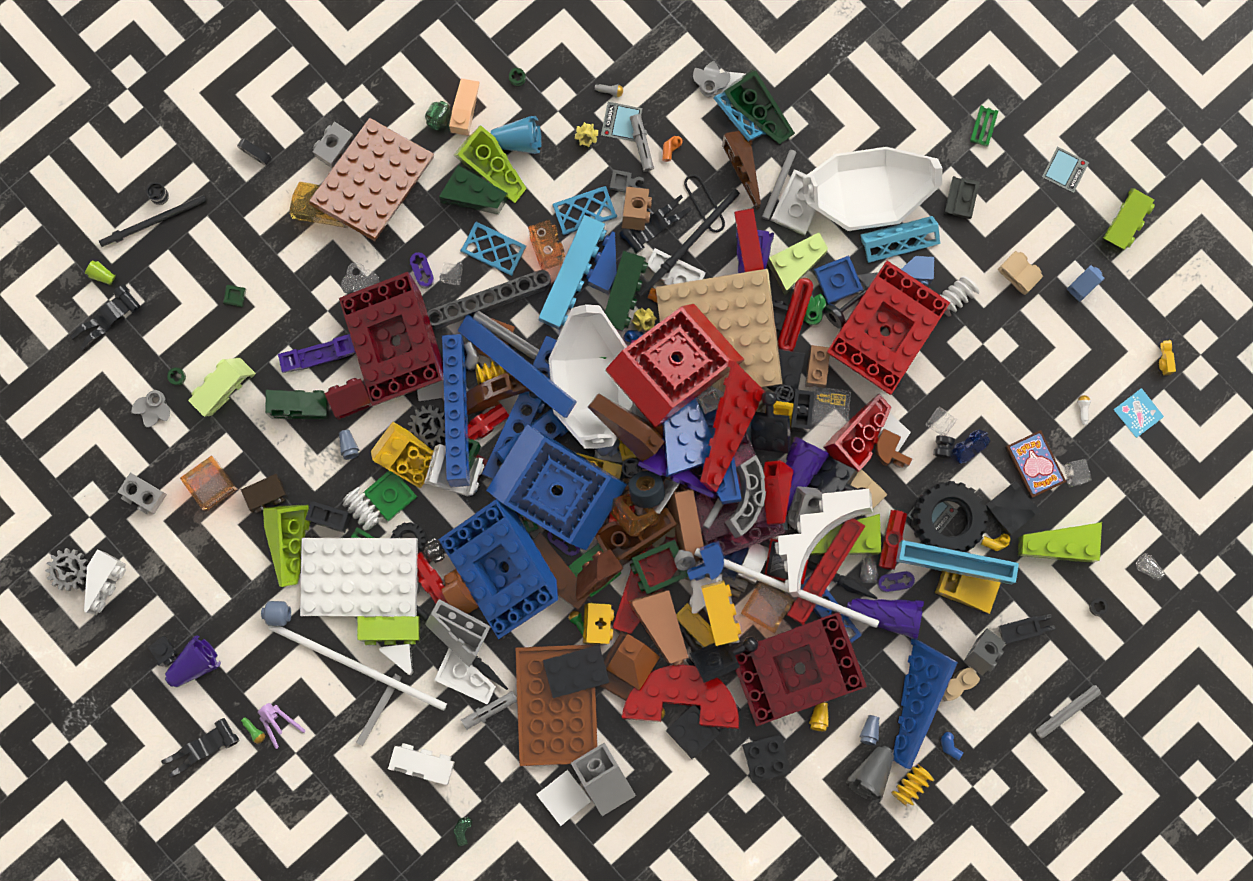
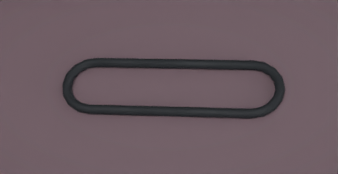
(698, 208)

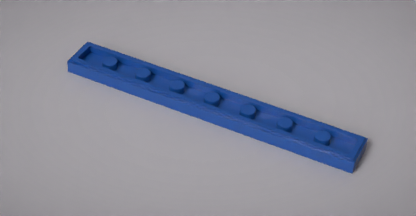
(517, 366)

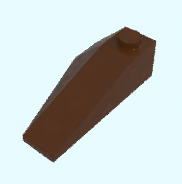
(741, 157)
(630, 428)
(626, 547)

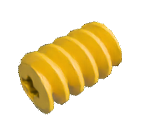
(488, 373)
(912, 785)

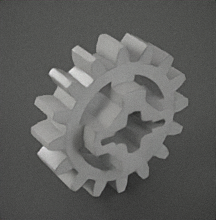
(70, 562)

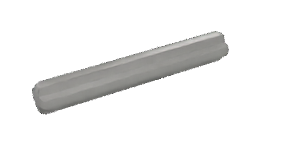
(506, 335)
(1068, 711)

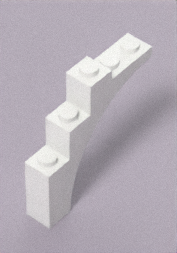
(836, 509)

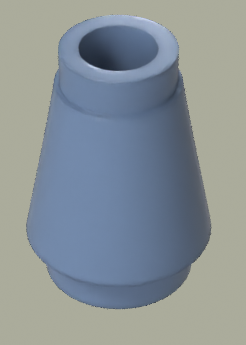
(348, 446)
(870, 731)

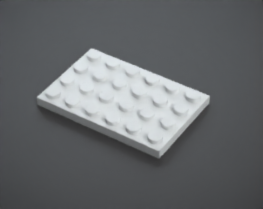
(359, 577)

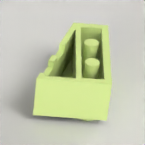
(796, 261)
(220, 385)

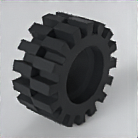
(411, 528)

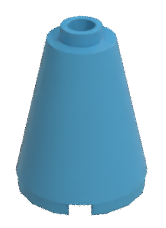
(519, 135)

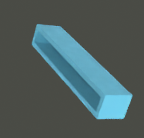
(572, 271)
(957, 562)

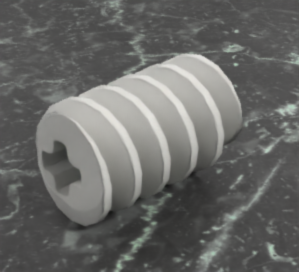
(958, 293)
(361, 509)

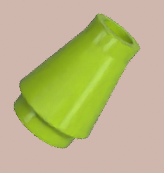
(98, 272)

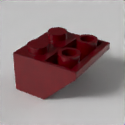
(348, 398)

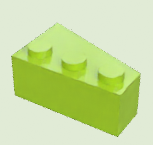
(1129, 219)
(388, 629)

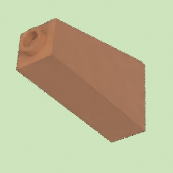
(684, 511)
(661, 623)

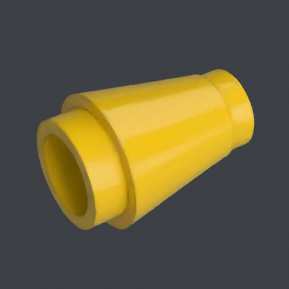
(819, 718)

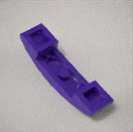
(317, 354)

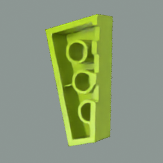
(867, 543)
(1070, 544)

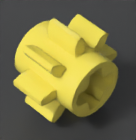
(589, 138)
(643, 319)

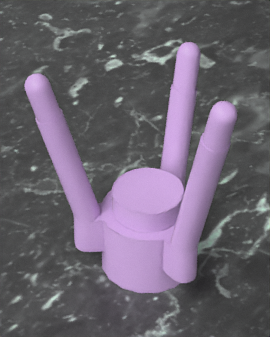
(269, 714)

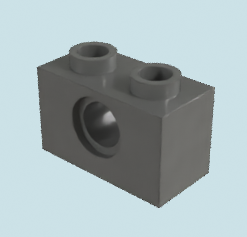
(985, 652)

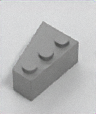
(457, 630)

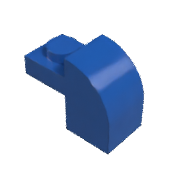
(713, 562)

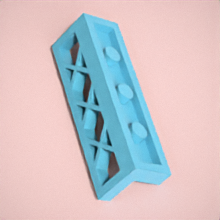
(903, 232)

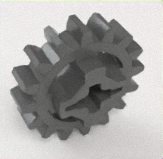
(424, 431)

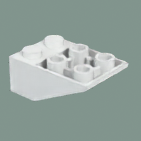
(100, 580)

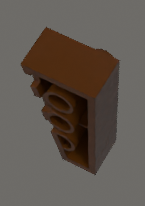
(564, 576)

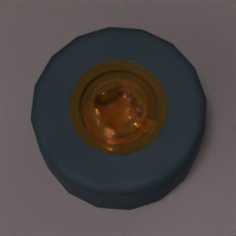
(646, 489)

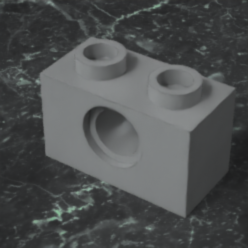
(331, 155)

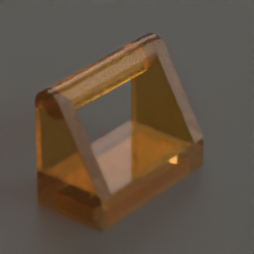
(627, 519)

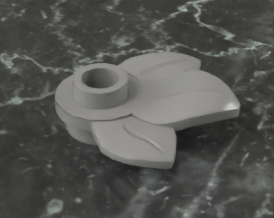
(711, 77)
(151, 411)

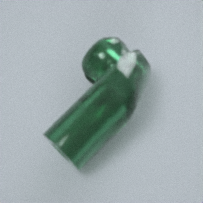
(460, 829)

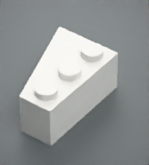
(421, 764)

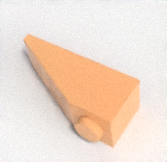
(464, 107)

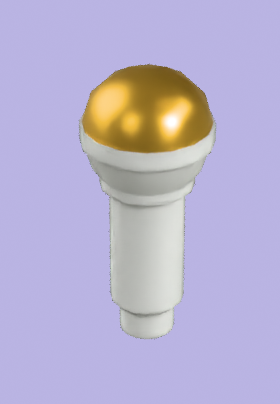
(1084, 402)

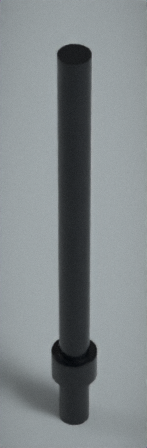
(119, 235)

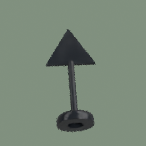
(835, 314)

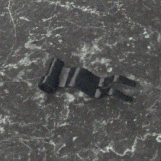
(656, 225)
(108, 314)
(204, 746)

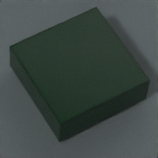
(234, 296)

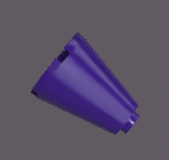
(193, 662)

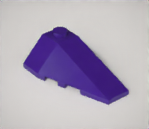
(658, 465)

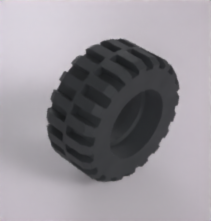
(966, 500)

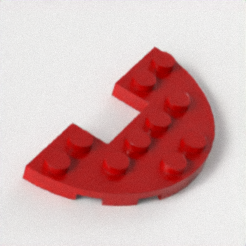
(684, 687)

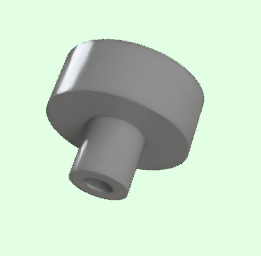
(684, 560)

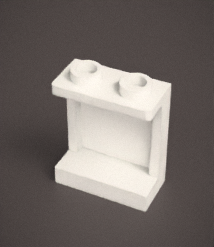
(437, 473)

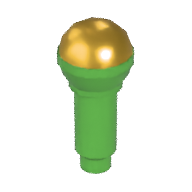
(257, 735)

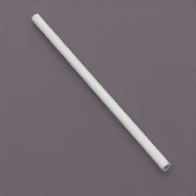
(805, 595)
(359, 667)

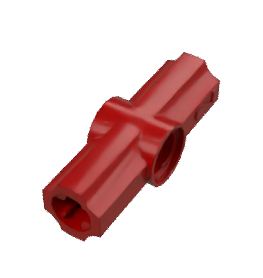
(485, 423)
(894, 527)
(430, 579)

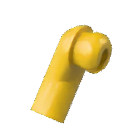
(996, 544)

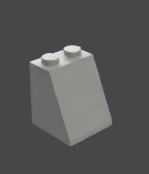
(603, 779)

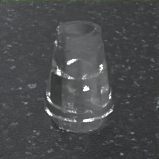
(1149, 566)
(869, 569)

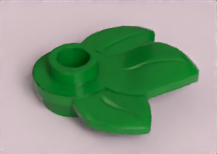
(816, 306)

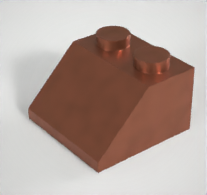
(597, 573)

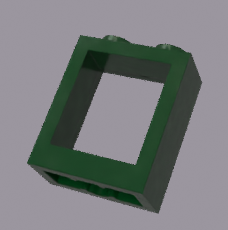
(636, 568)

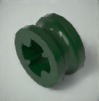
(520, 72)
(173, 381)

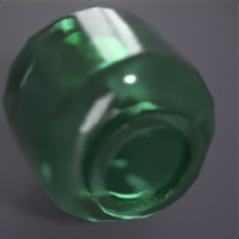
(438, 115)

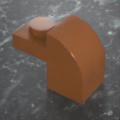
(886, 449)
(457, 593)

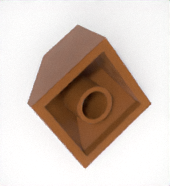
(633, 662)

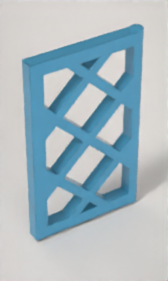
(739, 124)
(589, 195)
(490, 233)

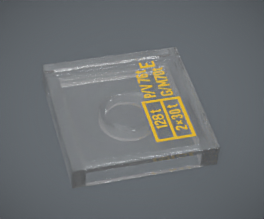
(830, 407)

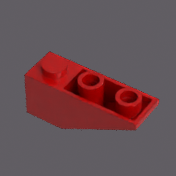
(777, 487)

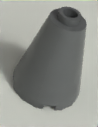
(872, 774)

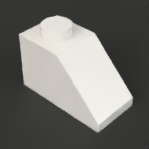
(754, 560)

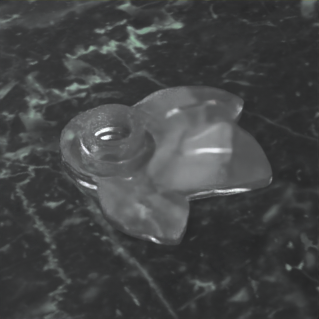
(364, 279)

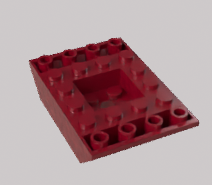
(374, 319)
(770, 674)

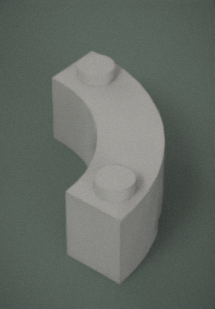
(752, 497)

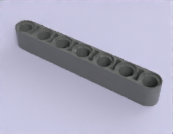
(496, 293)

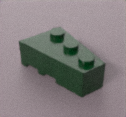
(473, 192)
(296, 404)

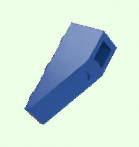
(605, 271)

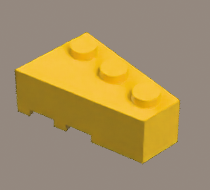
(721, 612)

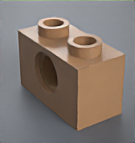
(635, 208)
(817, 367)

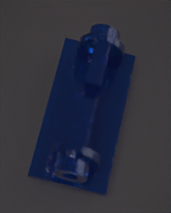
(976, 440)

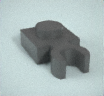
(621, 180)

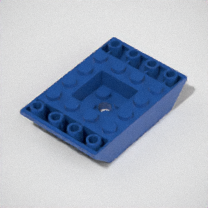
(538, 465)
(478, 552)

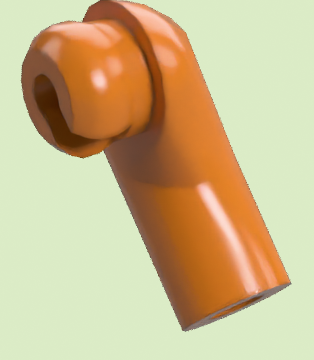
(669, 146)

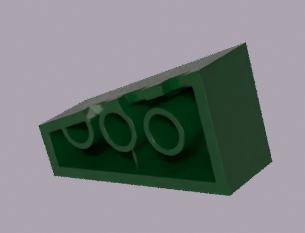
(624, 289)

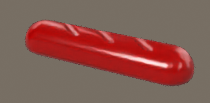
(795, 314)

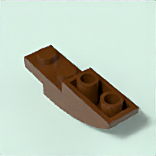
(492, 391)

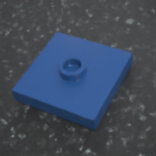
(838, 280)

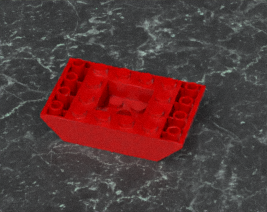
(902, 307)
(665, 386)

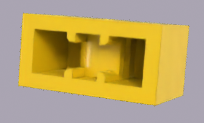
(592, 633)

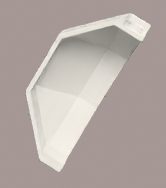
(871, 186)
(582, 373)

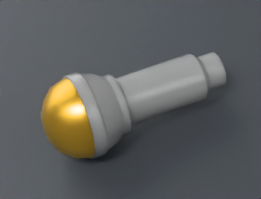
(615, 90)

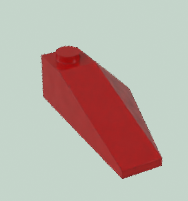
(856, 439)

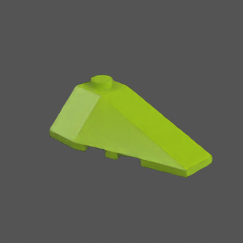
(485, 158)
(284, 531)

